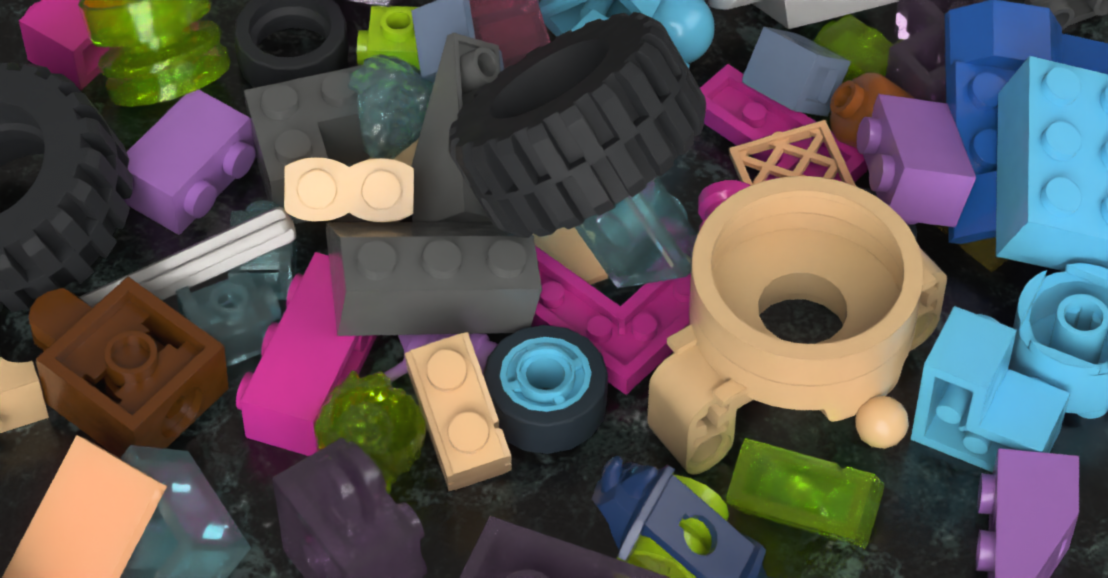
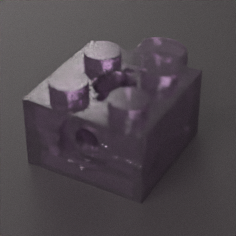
(343, 520)

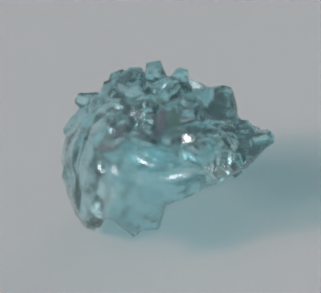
(389, 104)

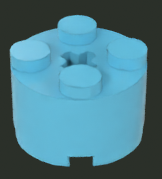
(1065, 335)

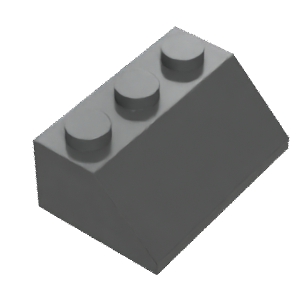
(431, 278)

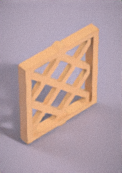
(781, 144)

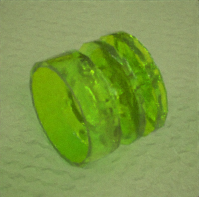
(154, 47)

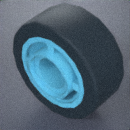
(547, 359)

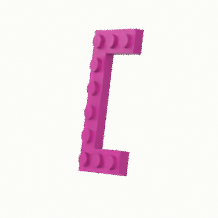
(637, 332)

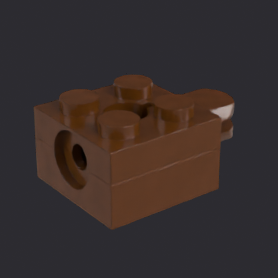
(131, 341)

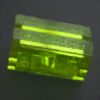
(805, 492)

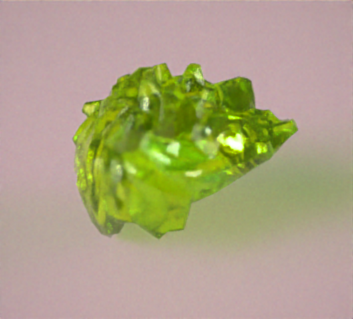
(376, 419)

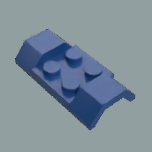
(982, 53)

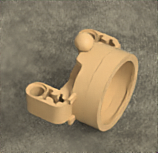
(783, 244)

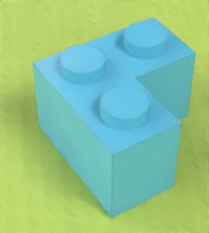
(977, 404)

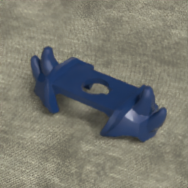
(653, 503)

